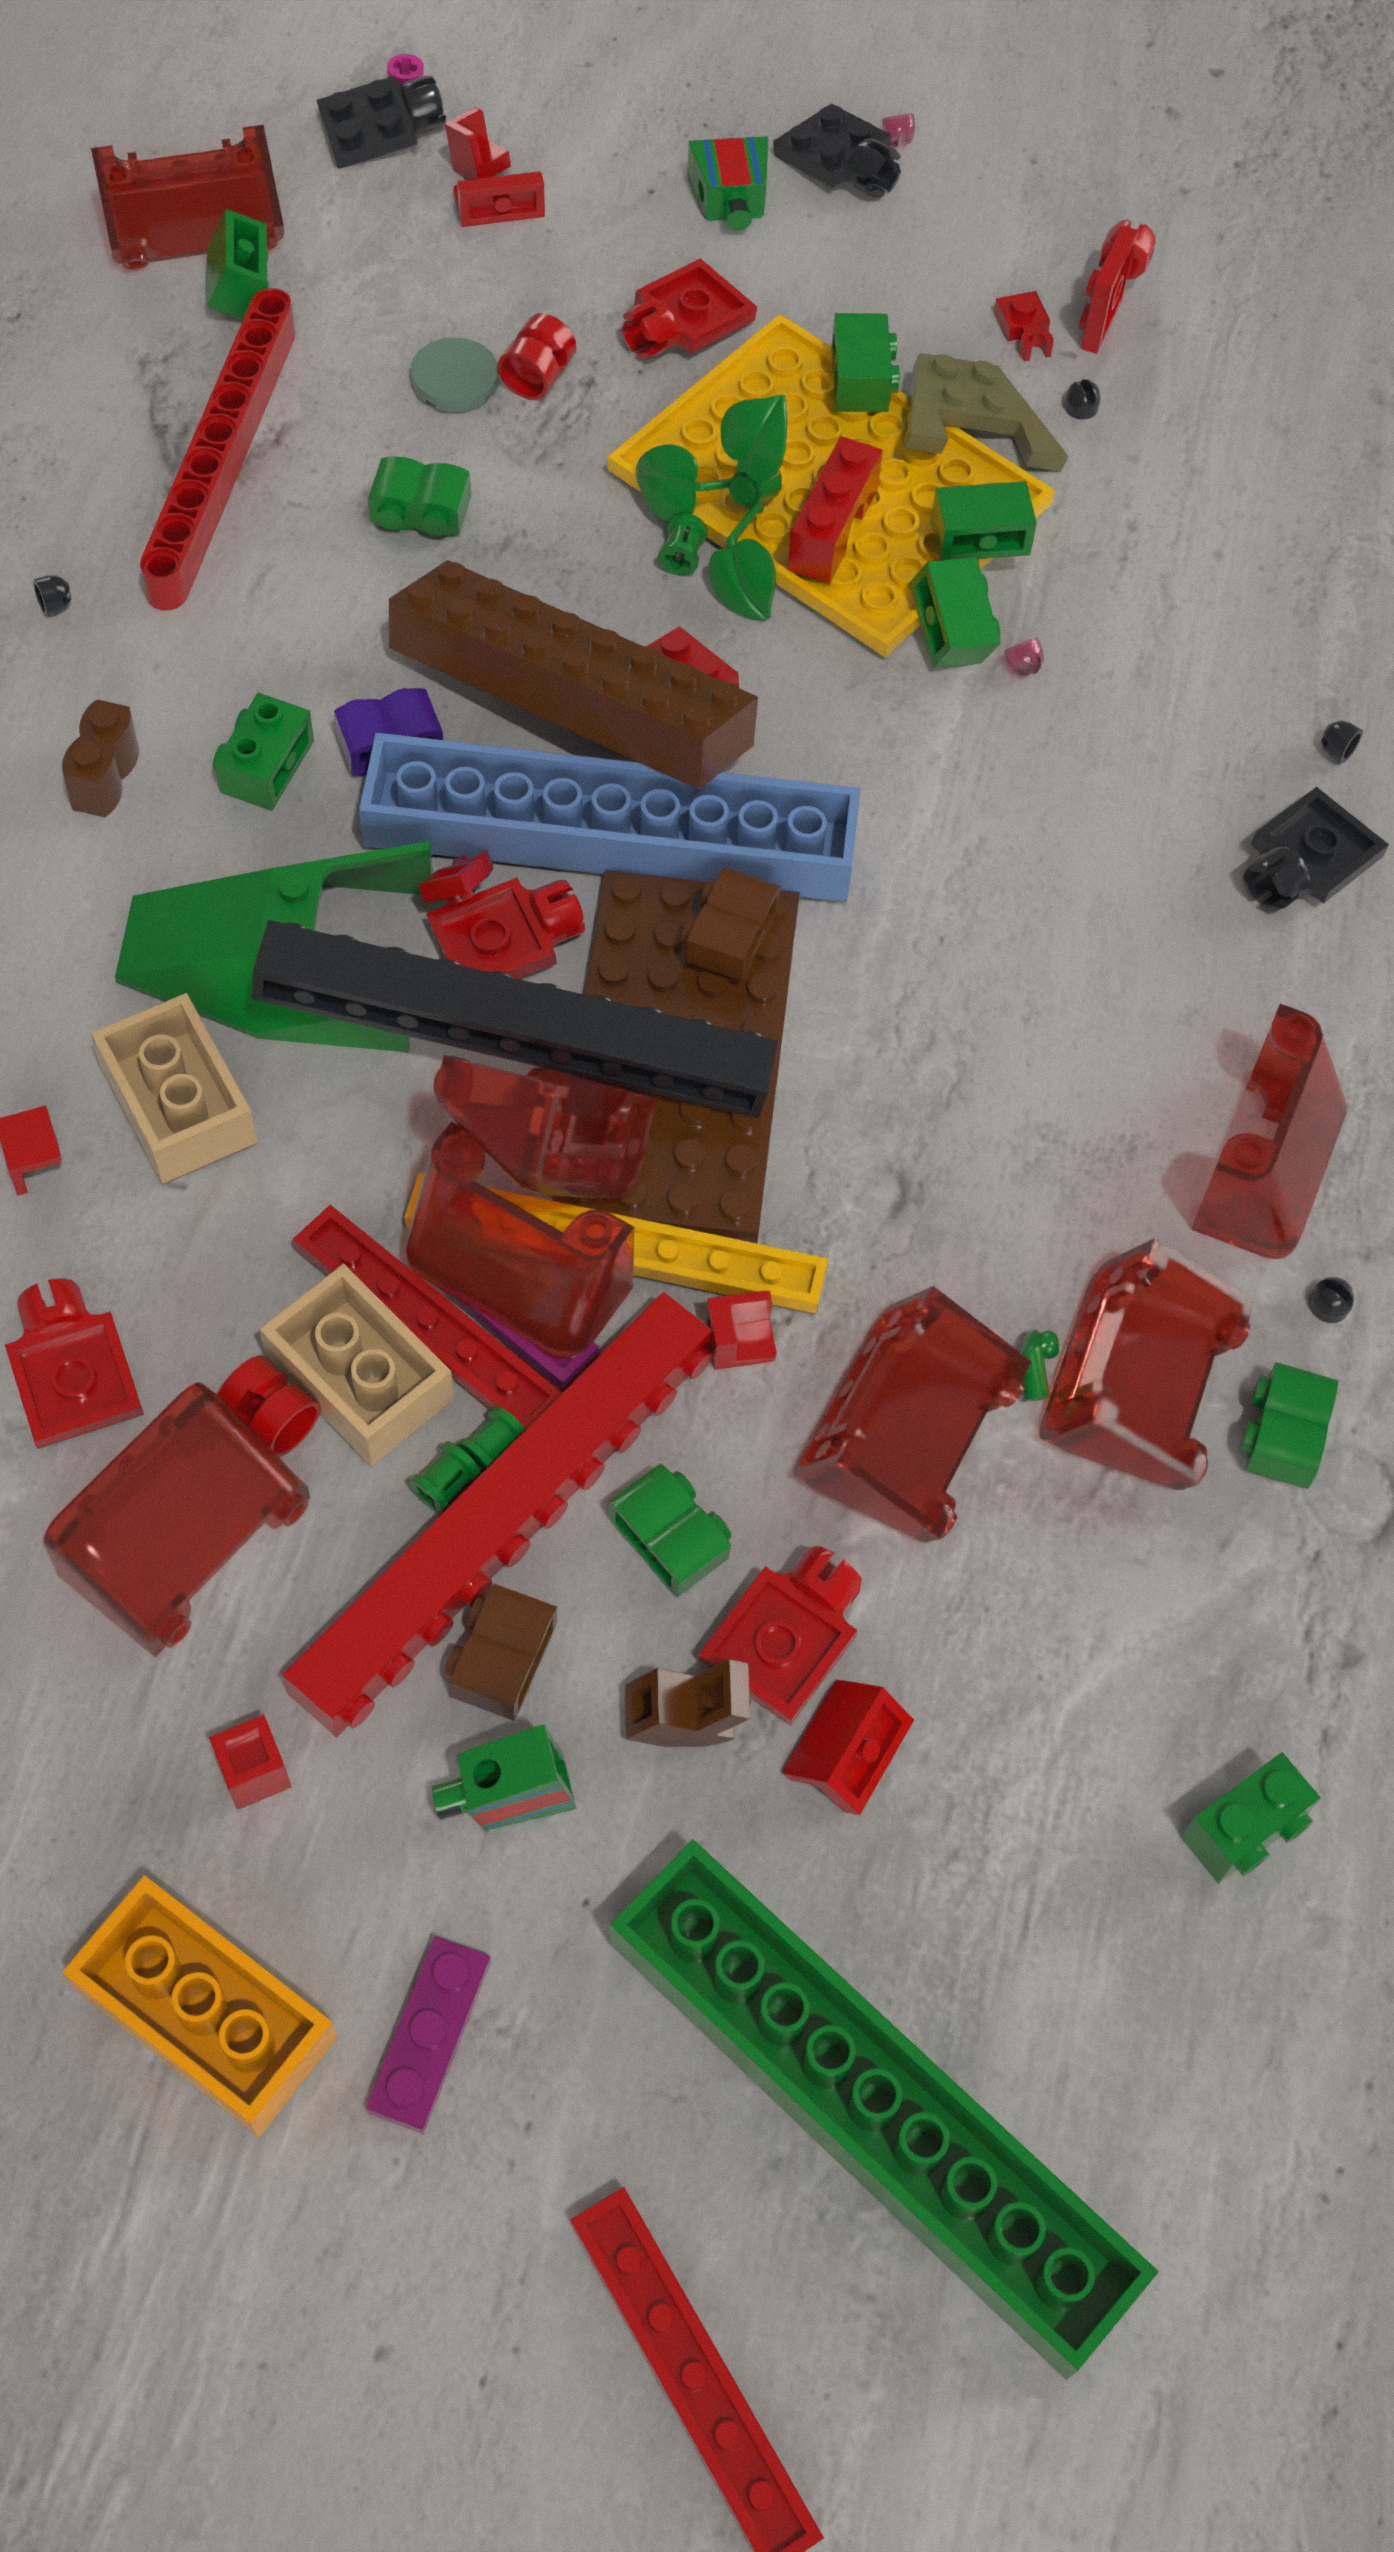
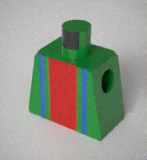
(729, 178)
(508, 1781)

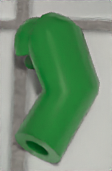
(1036, 1348)

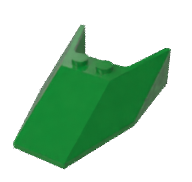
(210, 933)

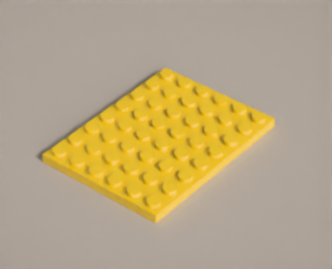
(894, 539)

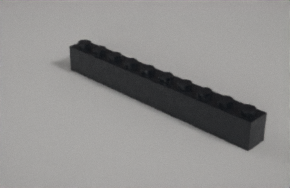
(513, 1018)

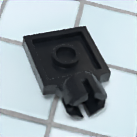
(380, 117)
(841, 149)
(1310, 851)

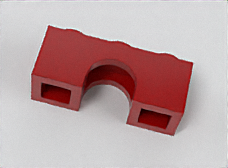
(837, 498)

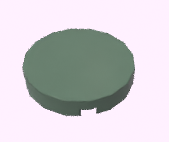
(454, 374)

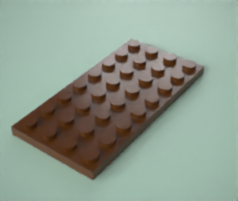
(699, 1161)

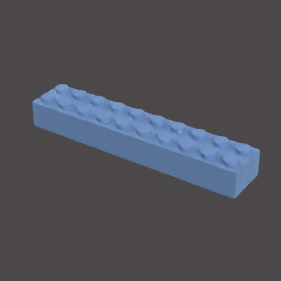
(607, 815)

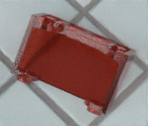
(175, 202)
(550, 1127)
(1266, 1185)
(511, 1264)
(1143, 1365)
(910, 1413)
(171, 1516)

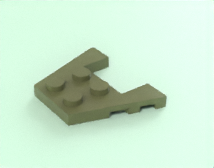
(976, 399)

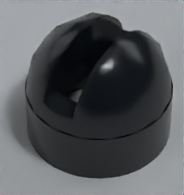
(1076, 399)
(52, 593)
(1341, 740)
(1331, 1300)

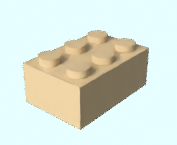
(174, 1088)
(358, 1364)

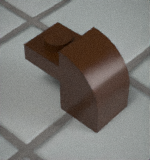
(688, 1709)

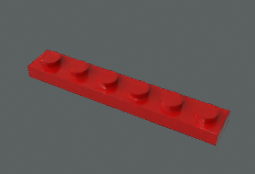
(466, 1348)
(695, 2377)

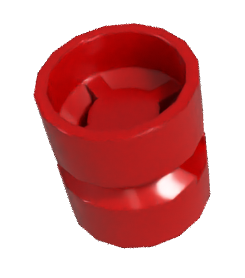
(537, 356)
(270, 1407)

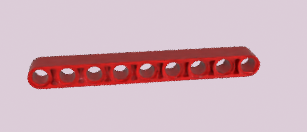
(217, 450)

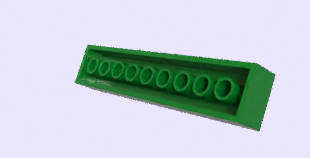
(882, 2109)

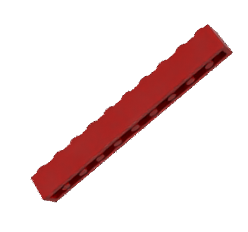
(498, 1516)

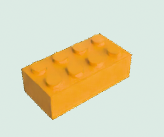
(201, 2005)

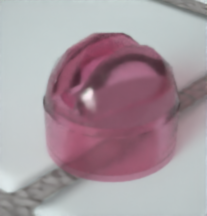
(899, 126)
(1025, 657)

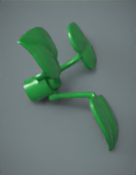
(756, 438)

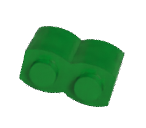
(420, 496)
(1290, 1424)
(670, 1528)

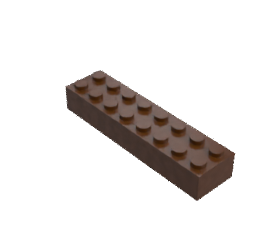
(573, 673)

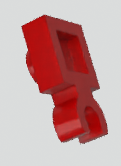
(1025, 319)
(456, 881)

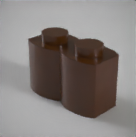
(100, 758)
(731, 923)
(501, 1651)

